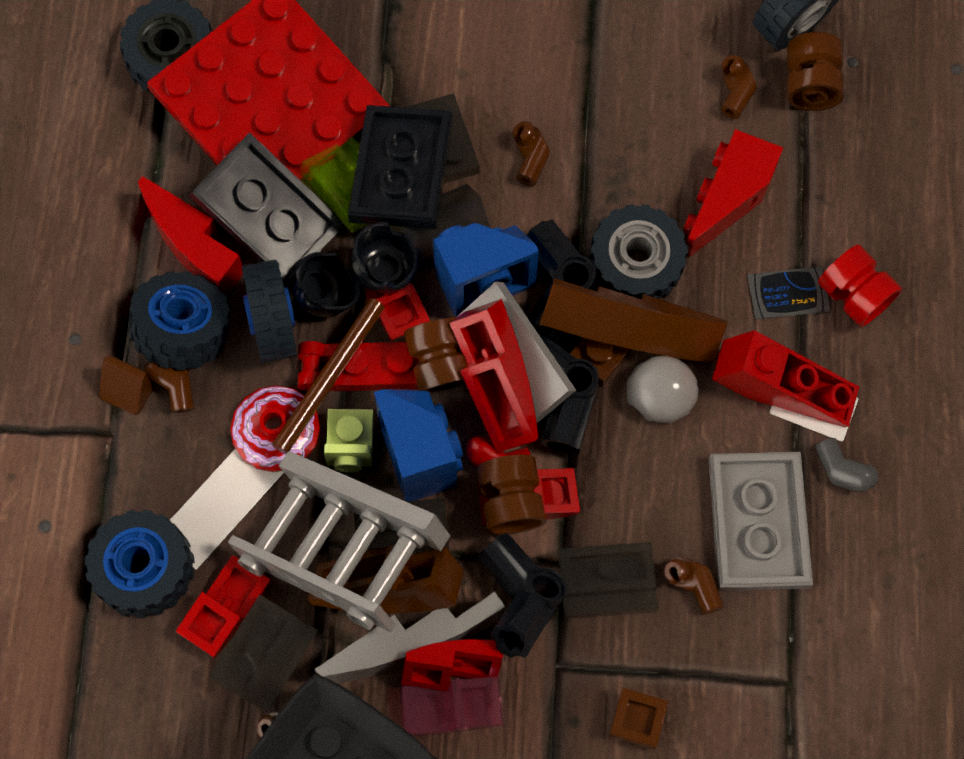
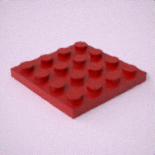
(267, 76)

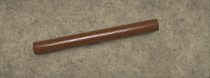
(328, 376)

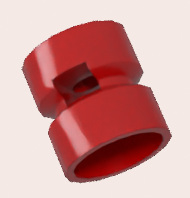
(859, 285)

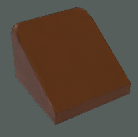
(124, 385)

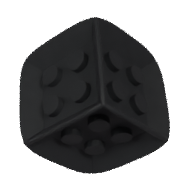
(334, 724)

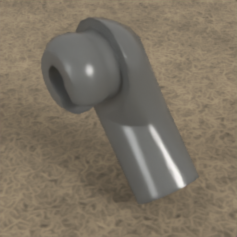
(845, 472)

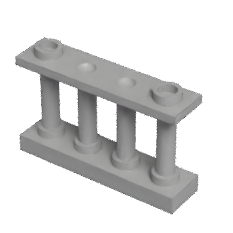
(341, 496)

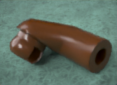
(176, 382)

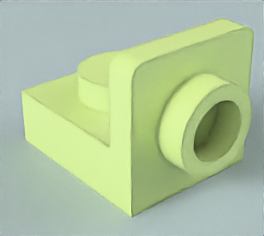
(349, 439)

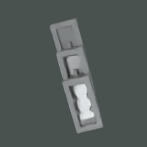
(386, 651)

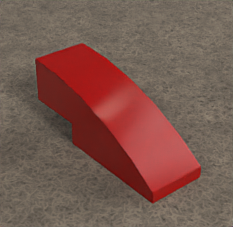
(191, 237)
(496, 375)

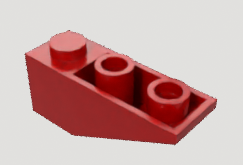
(737, 188)
(784, 379)

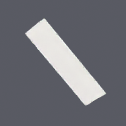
(223, 502)

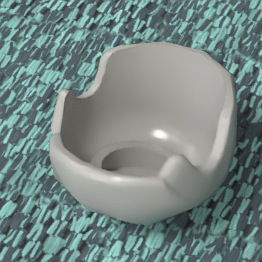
(662, 389)

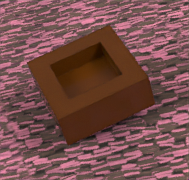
(602, 355)
(638, 718)

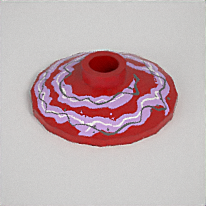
(255, 440)

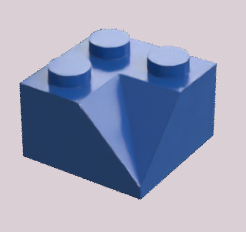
(477, 256)
(418, 442)

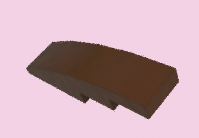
(632, 322)

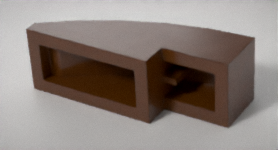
(424, 584)

